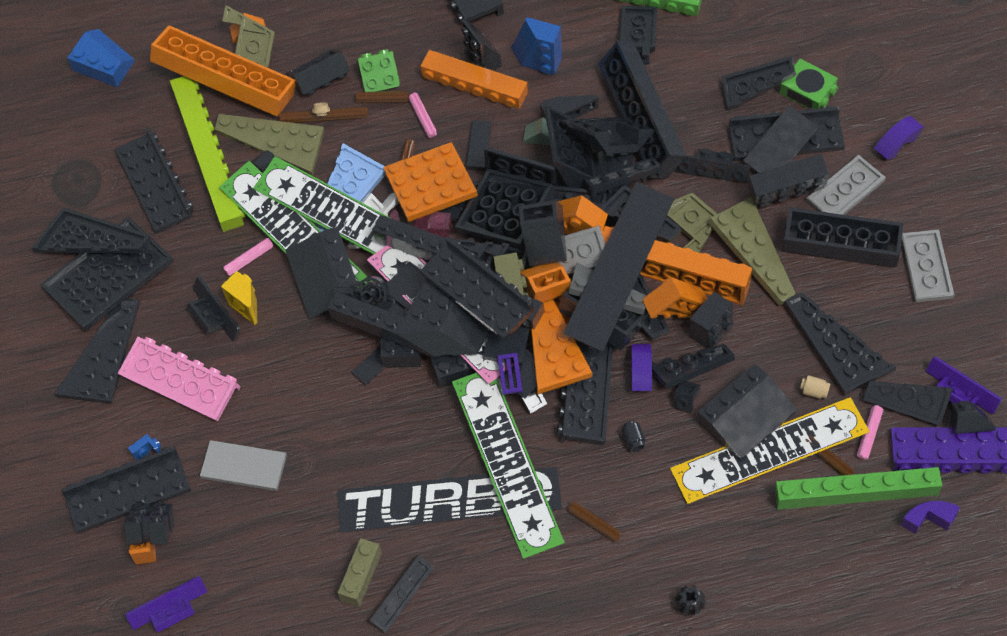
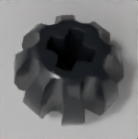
(690, 594)

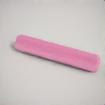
(422, 115)
(248, 256)
(868, 438)

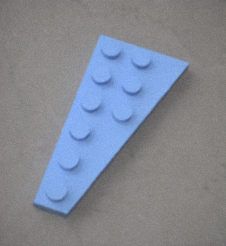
(354, 175)

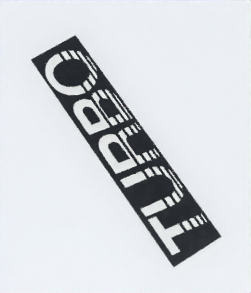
(430, 501)

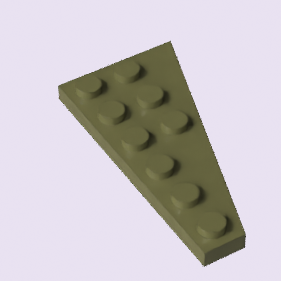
(288, 141)
(749, 240)

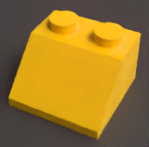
(241, 296)

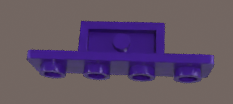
(963, 387)
(169, 607)

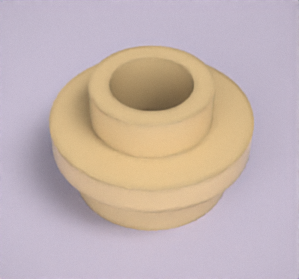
(320, 109)

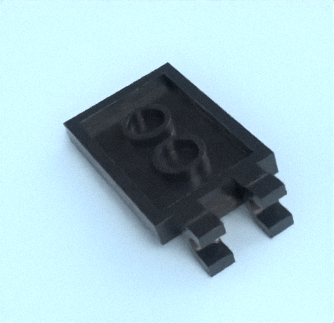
(639, 26)

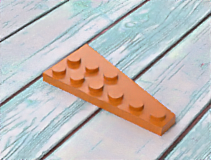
(556, 354)

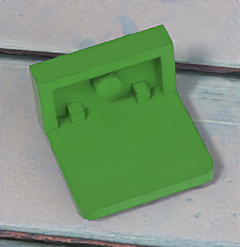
(378, 71)

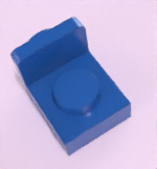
(144, 446)

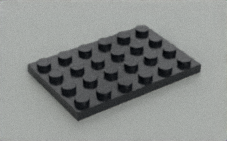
(100, 281)

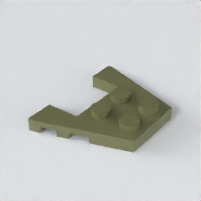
(254, 39)
(693, 218)

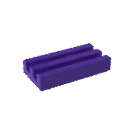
(512, 390)

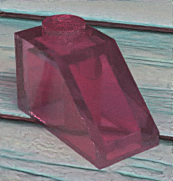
(436, 223)

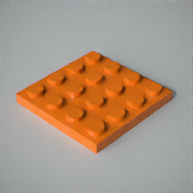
(430, 181)

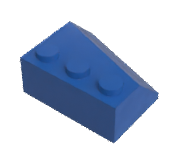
(538, 46)
(100, 58)

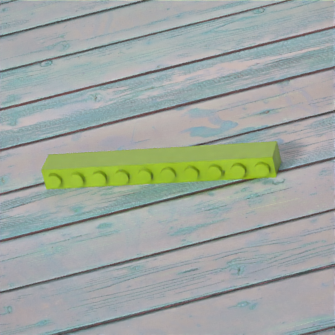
(206, 151)

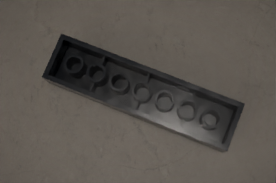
(641, 104)

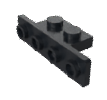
(714, 165)
(210, 311)

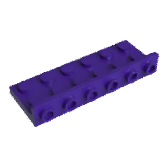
(949, 451)

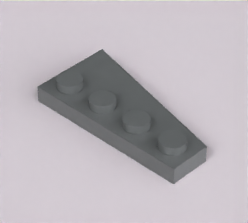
(581, 277)

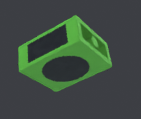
(810, 86)

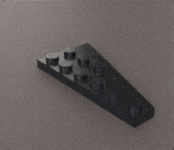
(87, 234)
(840, 350)
(97, 369)

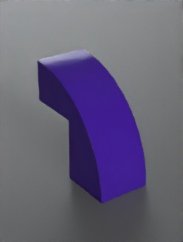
(902, 132)
(641, 367)
(938, 512)

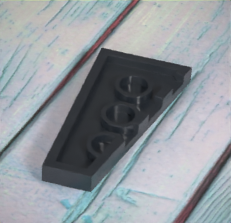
(691, 365)

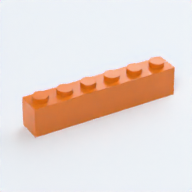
(474, 79)

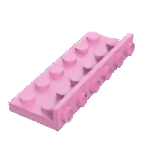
(178, 378)

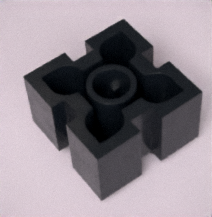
(149, 523)

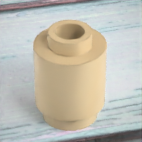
(815, 387)

